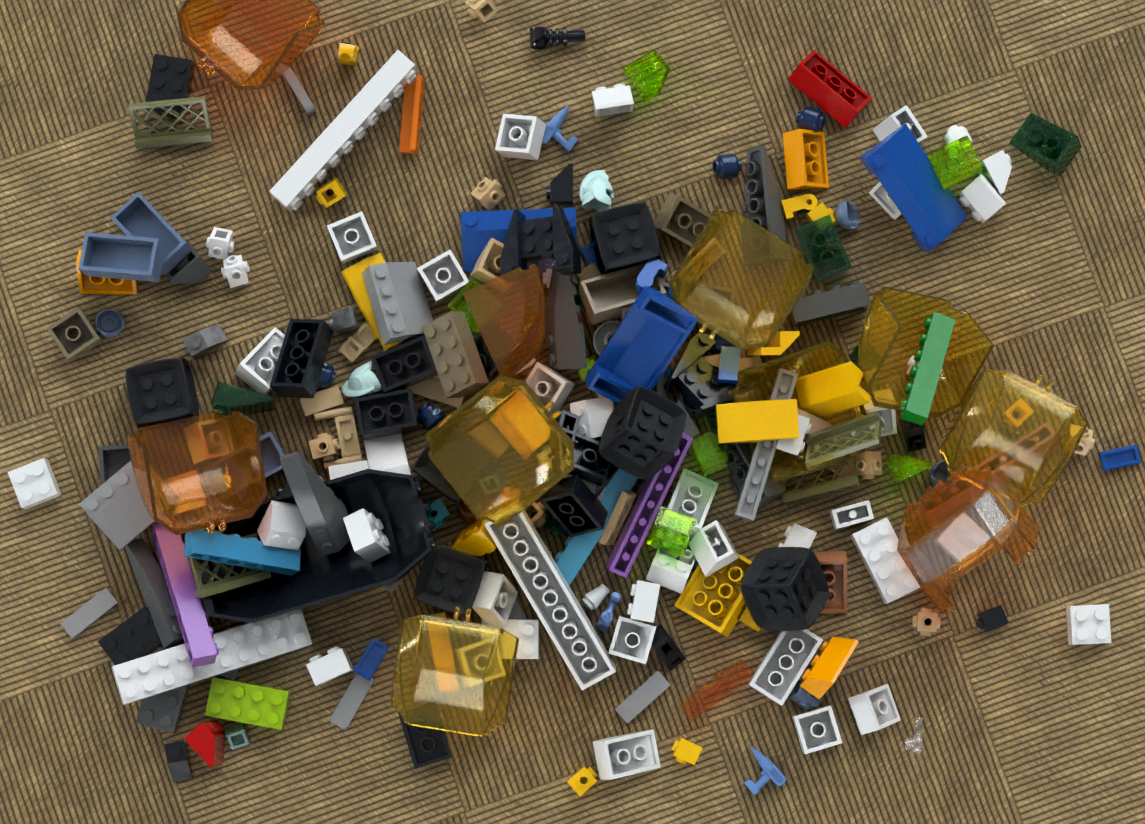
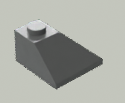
(190, 269)

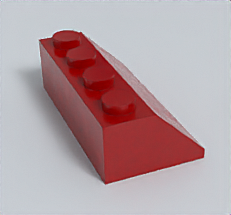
(829, 88)
(208, 742)

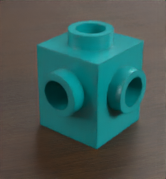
(442, 512)

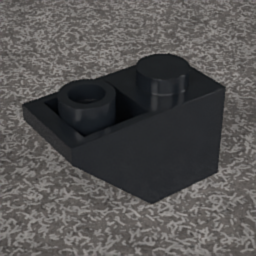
(913, 435)

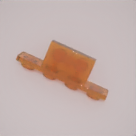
(721, 685)

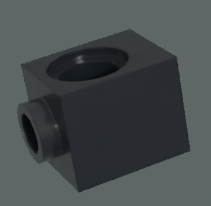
(992, 619)

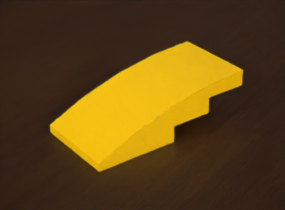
(757, 421)

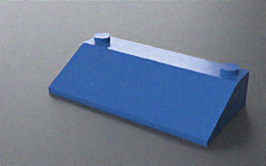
(914, 187)
(481, 226)
(641, 346)

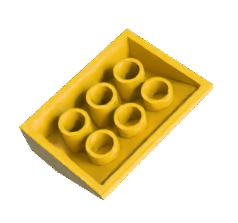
(716, 598)

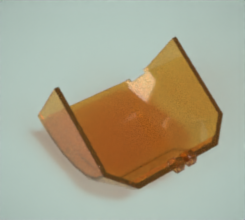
(248, 39)
(511, 319)
(199, 471)

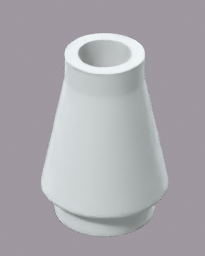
(595, 597)

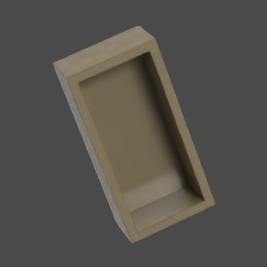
(609, 293)
(455, 354)

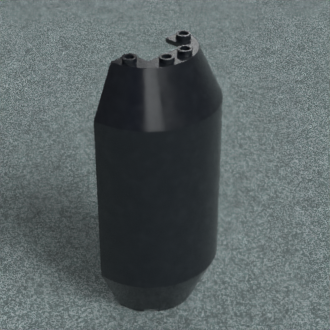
(406, 524)

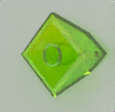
(647, 74)
(905, 466)

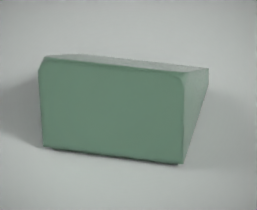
(237, 735)

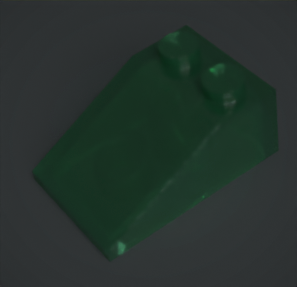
(1046, 144)
(822, 248)
(233, 398)

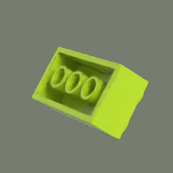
(247, 703)

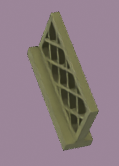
(172, 134)
(843, 438)
(821, 489)
(227, 583)

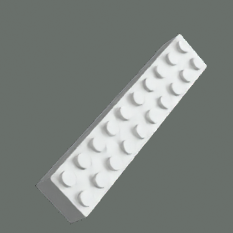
(344, 131)
(552, 600)
(236, 647)

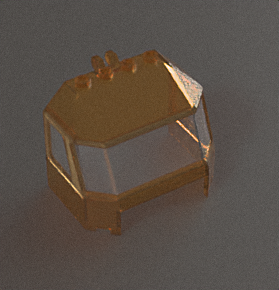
(960, 528)

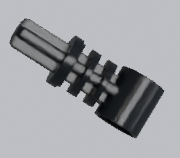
(541, 36)

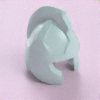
(596, 191)
(362, 382)

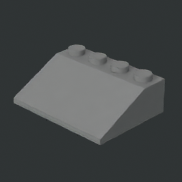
(397, 300)
(118, 507)

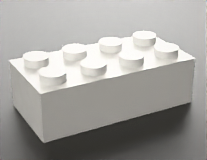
(879, 552)
(785, 664)

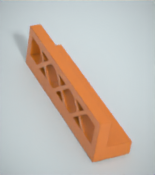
(412, 116)

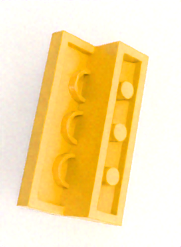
(356, 283)
(777, 346)
(831, 390)

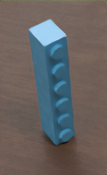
(241, 552)

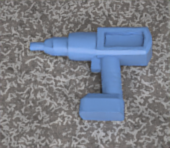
(552, 130)
(606, 617)
(769, 771)

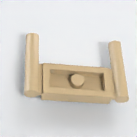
(347, 435)

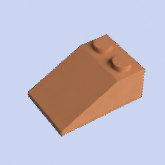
(835, 570)

